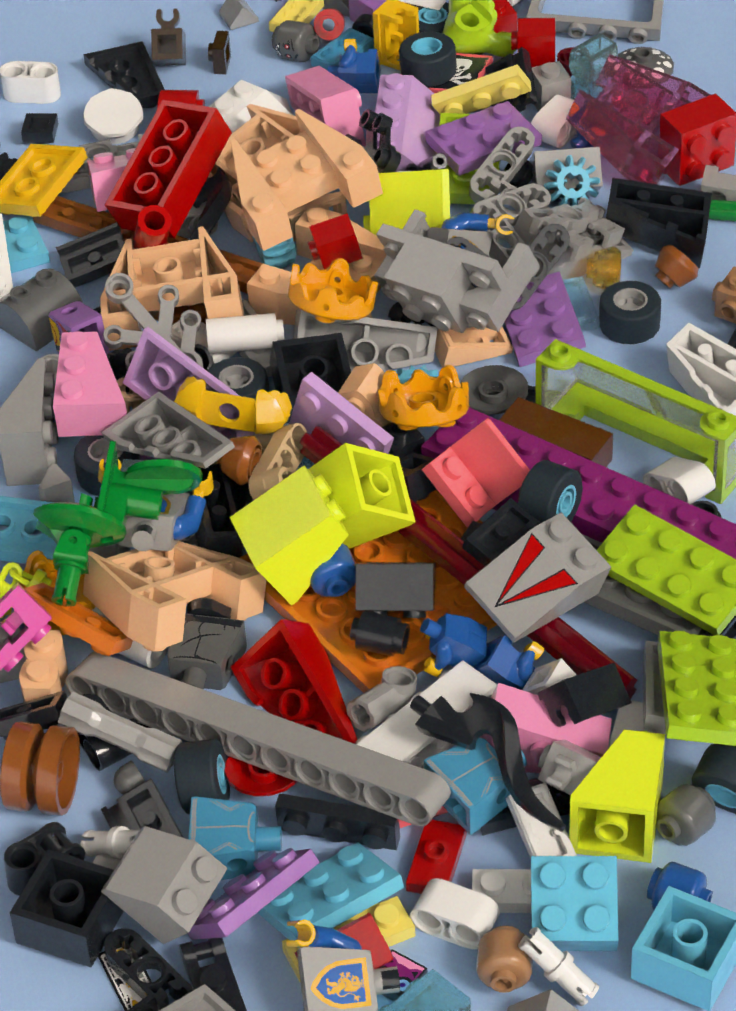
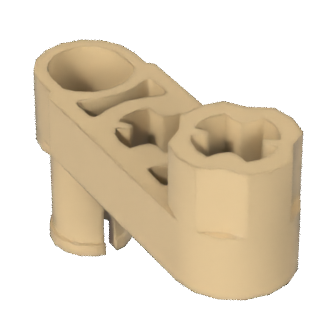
(278, 458)

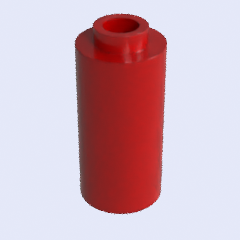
(152, 227)

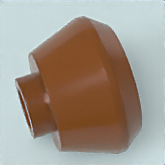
(675, 267)
(242, 459)

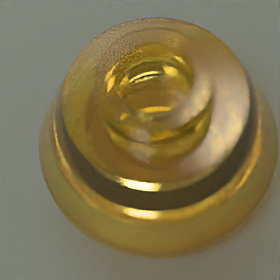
(604, 267)

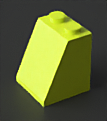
(409, 191)
(369, 491)
(291, 531)
(619, 798)

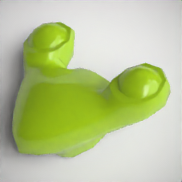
(471, 28)

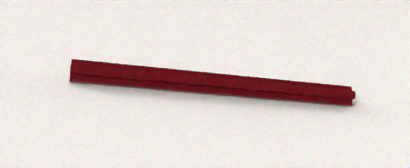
(446, 550)

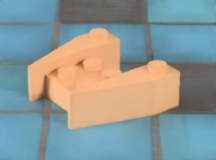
(259, 133)
(298, 173)
(191, 266)
(270, 285)
(150, 589)

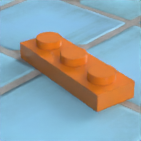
(82, 622)

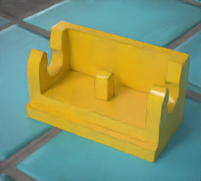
(391, 26)

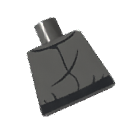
(207, 651)

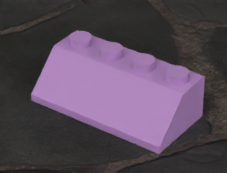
(412, 114)
(164, 368)

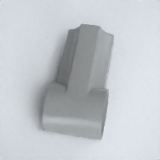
(384, 699)

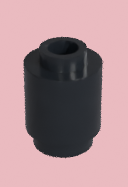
(380, 634)

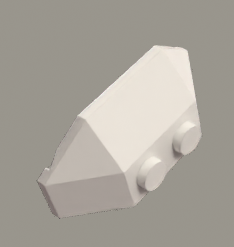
(234, 102)

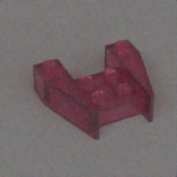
(628, 117)

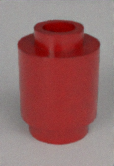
(336, 16)

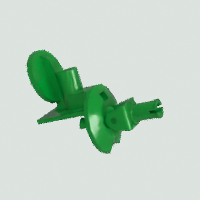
(122, 494)

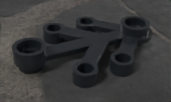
(385, 156)

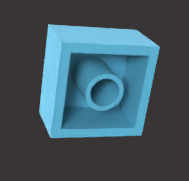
(576, 901)
(686, 949)

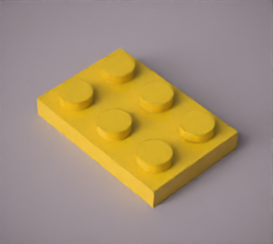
(38, 178)

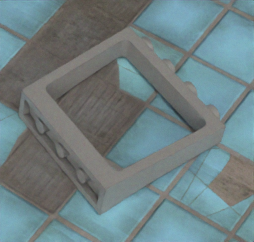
(578, 26)

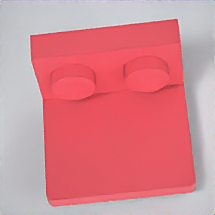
(477, 472)

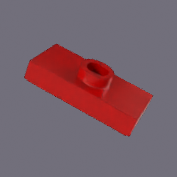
(436, 854)

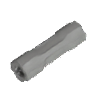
(94, 720)

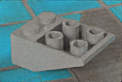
(29, 428)

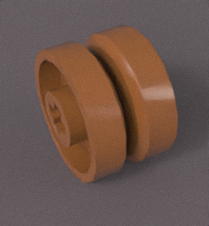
(40, 768)

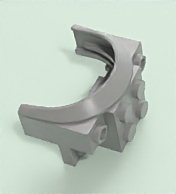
(434, 278)

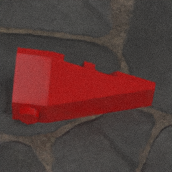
(295, 680)

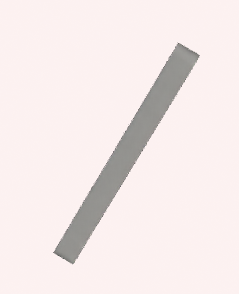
(263, 739)

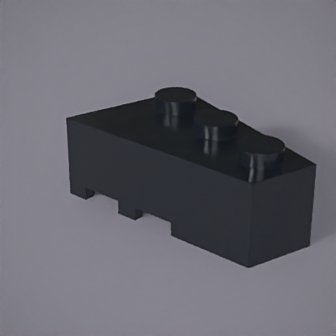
(661, 216)
(226, 499)

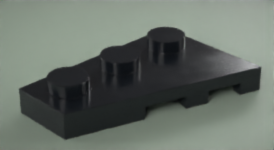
(128, 70)

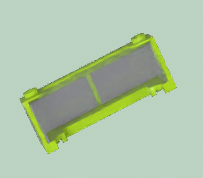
(590, 386)

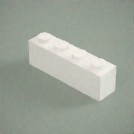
(400, 736)

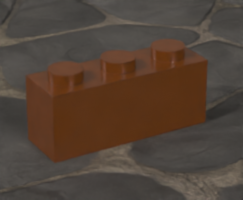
(561, 430)

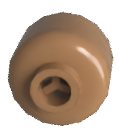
(501, 961)

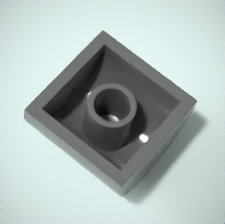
(27, 307)

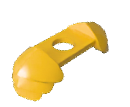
(259, 415)

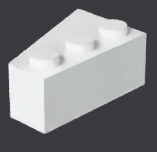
(704, 367)

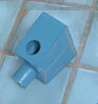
(474, 783)
(231, 833)

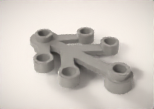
(145, 320)

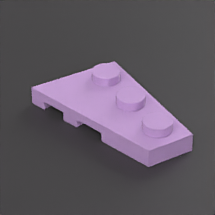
(324, 407)

